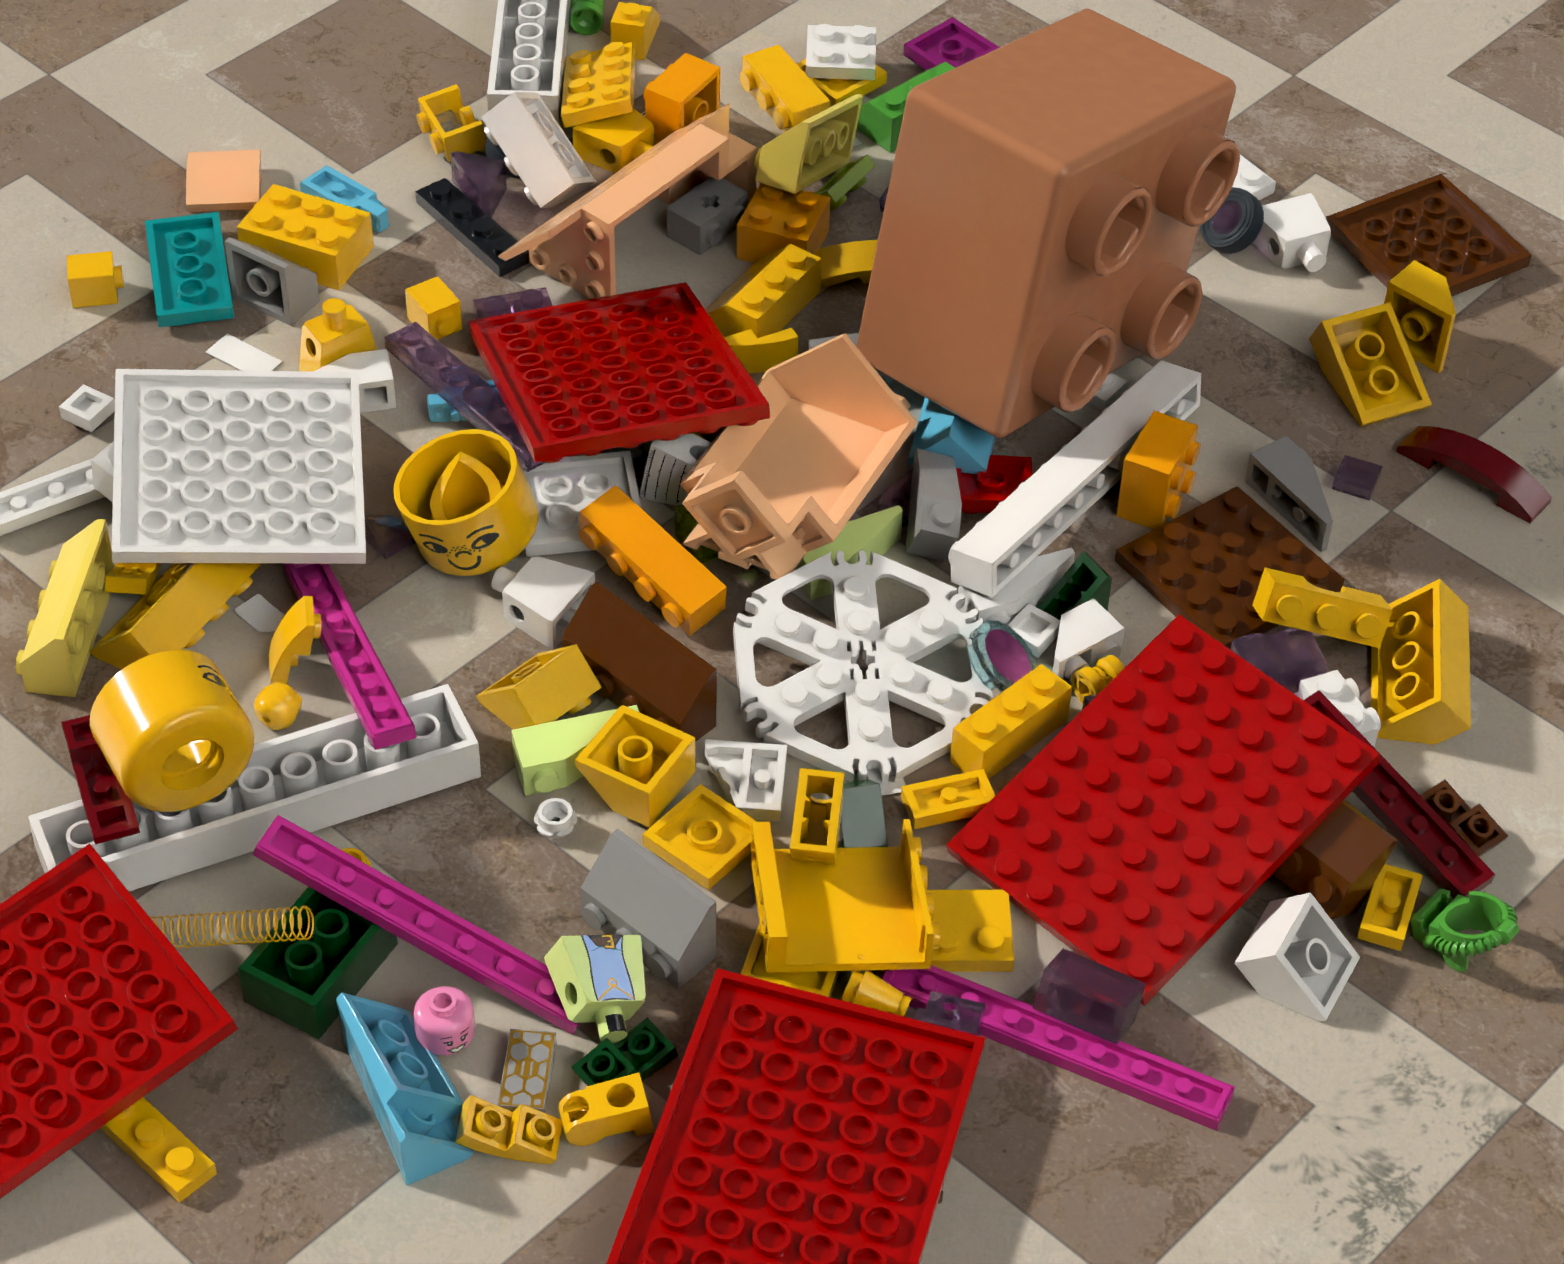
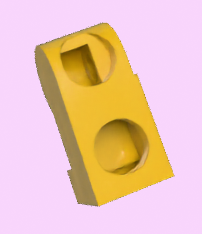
(606, 1111)

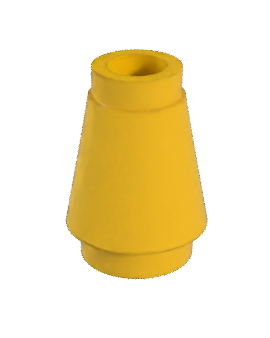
(875, 993)

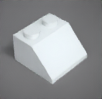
(1298, 957)

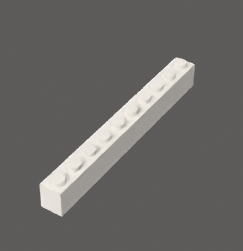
(1068, 482)

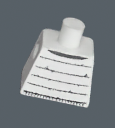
(668, 466)

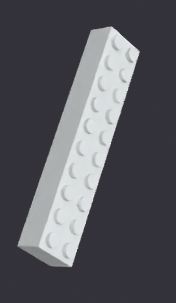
(304, 776)

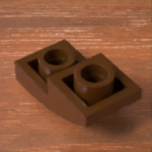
(1470, 824)

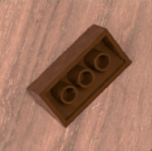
(643, 664)
(1339, 861)

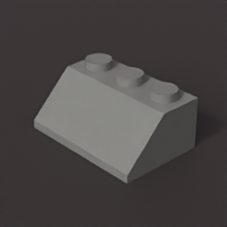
(642, 896)

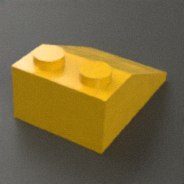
(1370, 364)

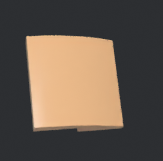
(223, 180)

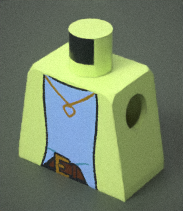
(599, 980)

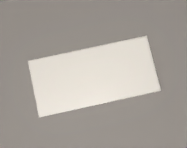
(242, 355)

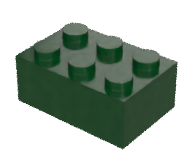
(305, 977)

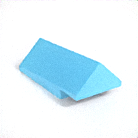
(952, 436)
(404, 1086)

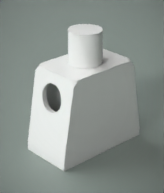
(1294, 233)
(542, 597)

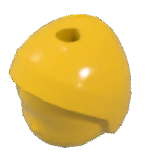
(277, 705)

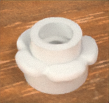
(555, 818)

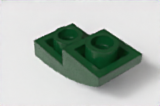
(641, 1051)

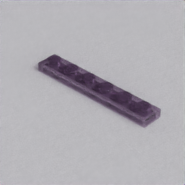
(457, 386)

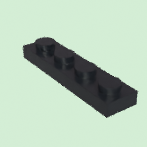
(470, 225)

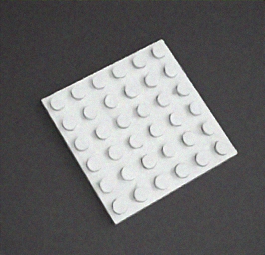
(237, 467)

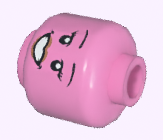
(444, 1020)

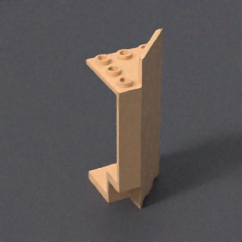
(580, 239)
(800, 475)

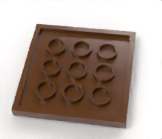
(1432, 226)
(1213, 562)

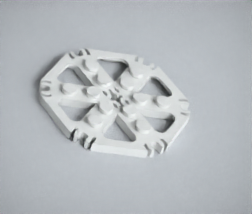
(832, 666)

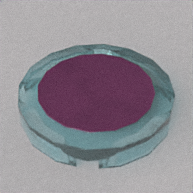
(999, 655)

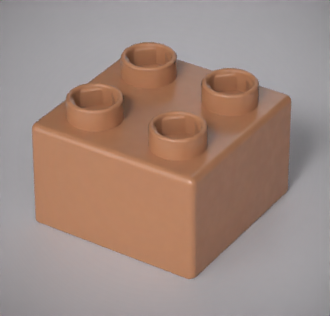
(1046, 220)

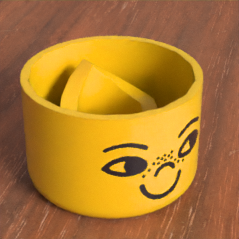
(467, 502)
(172, 730)

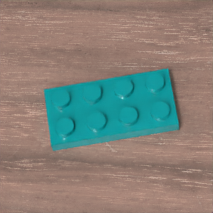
(189, 269)

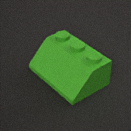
(883, 115)

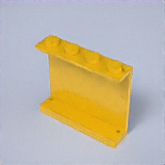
(845, 914)

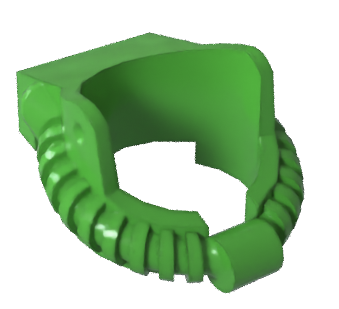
(1441, 918)

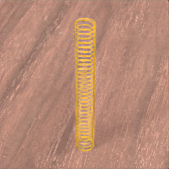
(291, 920)

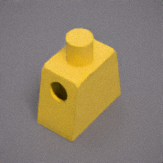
(614, 140)
(333, 335)
(817, 820)

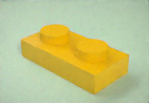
(946, 798)
(1390, 907)

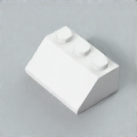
(537, 149)

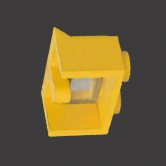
(449, 123)

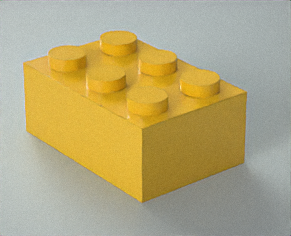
(310, 233)

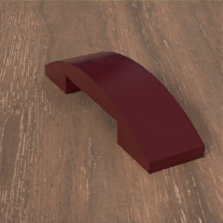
(1480, 462)
(103, 799)

